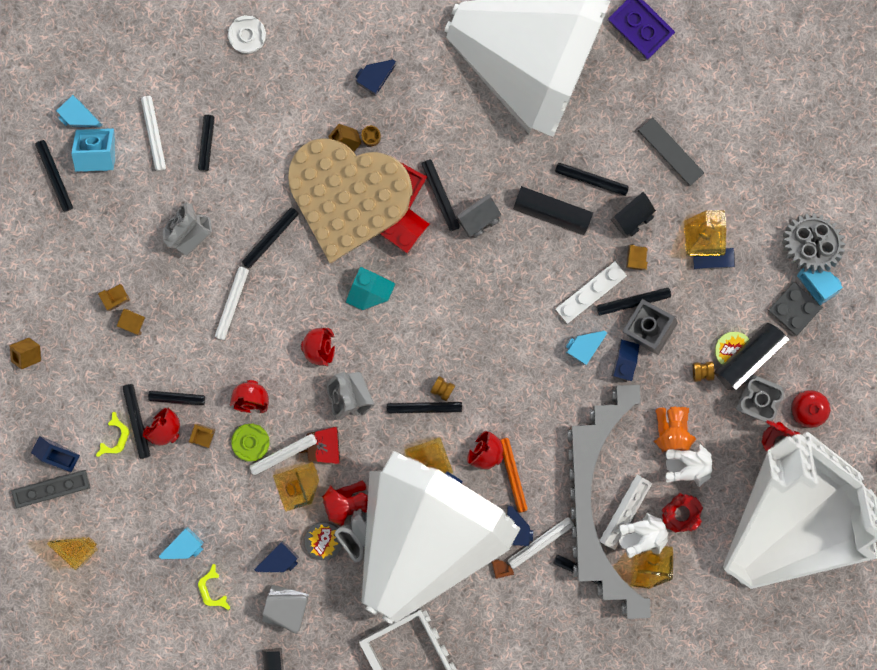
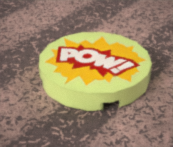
(728, 345)

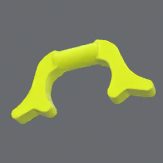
(122, 440)
(204, 592)

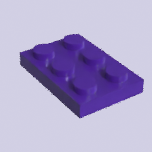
(641, 26)

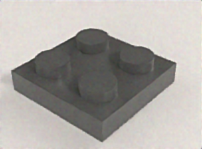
(795, 308)

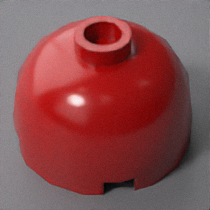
(317, 346)
(250, 397)
(810, 409)
(163, 429)
(487, 452)

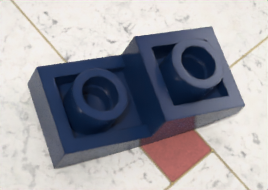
(715, 261)

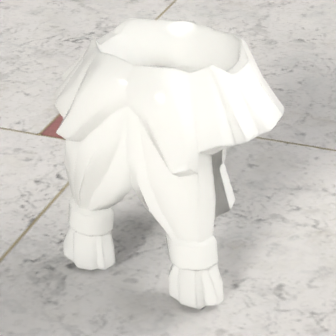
(689, 465)
(647, 535)

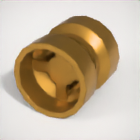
(369, 133)
(703, 371)
(442, 388)

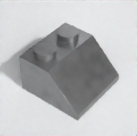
(479, 216)
(650, 326)

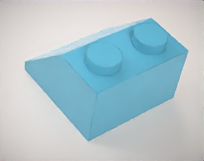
(94, 150)

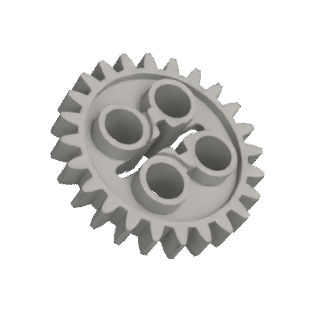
(829, 240)

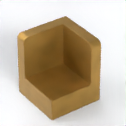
(346, 135)
(637, 257)
(114, 297)
(131, 321)
(25, 353)
(202, 435)

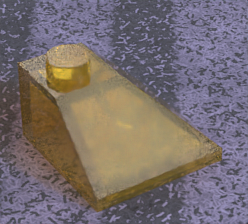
(706, 233)
(431, 455)
(297, 486)
(74, 550)
(652, 569)

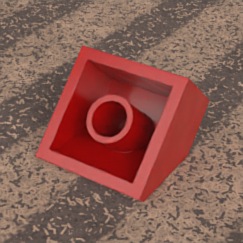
(406, 231)

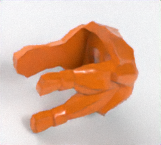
(675, 434)

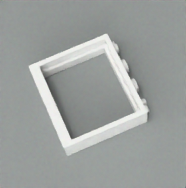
(432, 633)

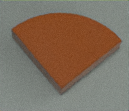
(501, 569)

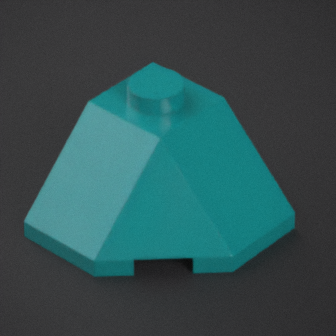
(369, 290)

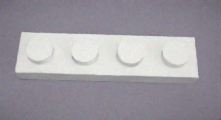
(591, 292)
(625, 511)

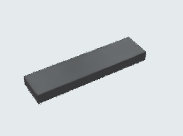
(671, 151)
(51, 489)

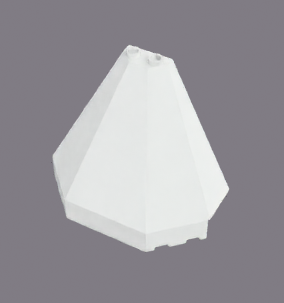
(528, 51)
(803, 516)
(424, 536)

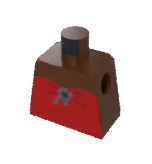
(326, 448)

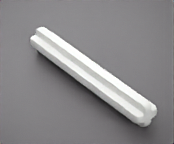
(153, 133)
(231, 303)
(283, 454)
(540, 543)

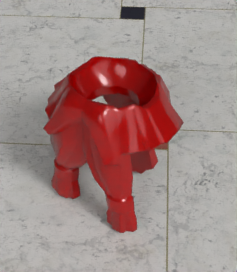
(771, 433)
(341, 503)
(693, 521)

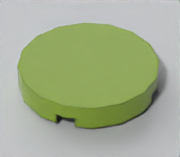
(254, 446)

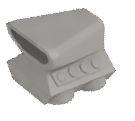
(186, 229)
(349, 395)
(760, 399)
(353, 535)
(285, 608)

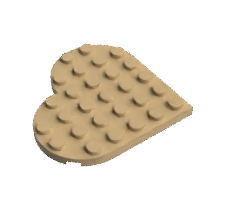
(347, 195)

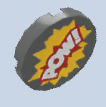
(321, 541)

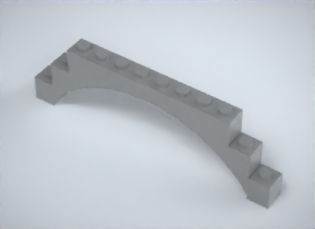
(591, 559)

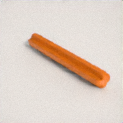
(513, 476)

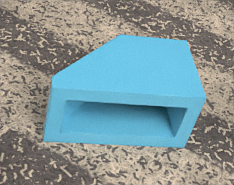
(76, 114)
(820, 285)
(584, 346)
(183, 546)

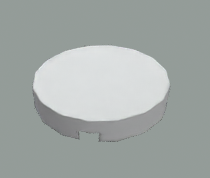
(247, 34)

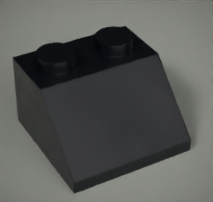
(633, 215)

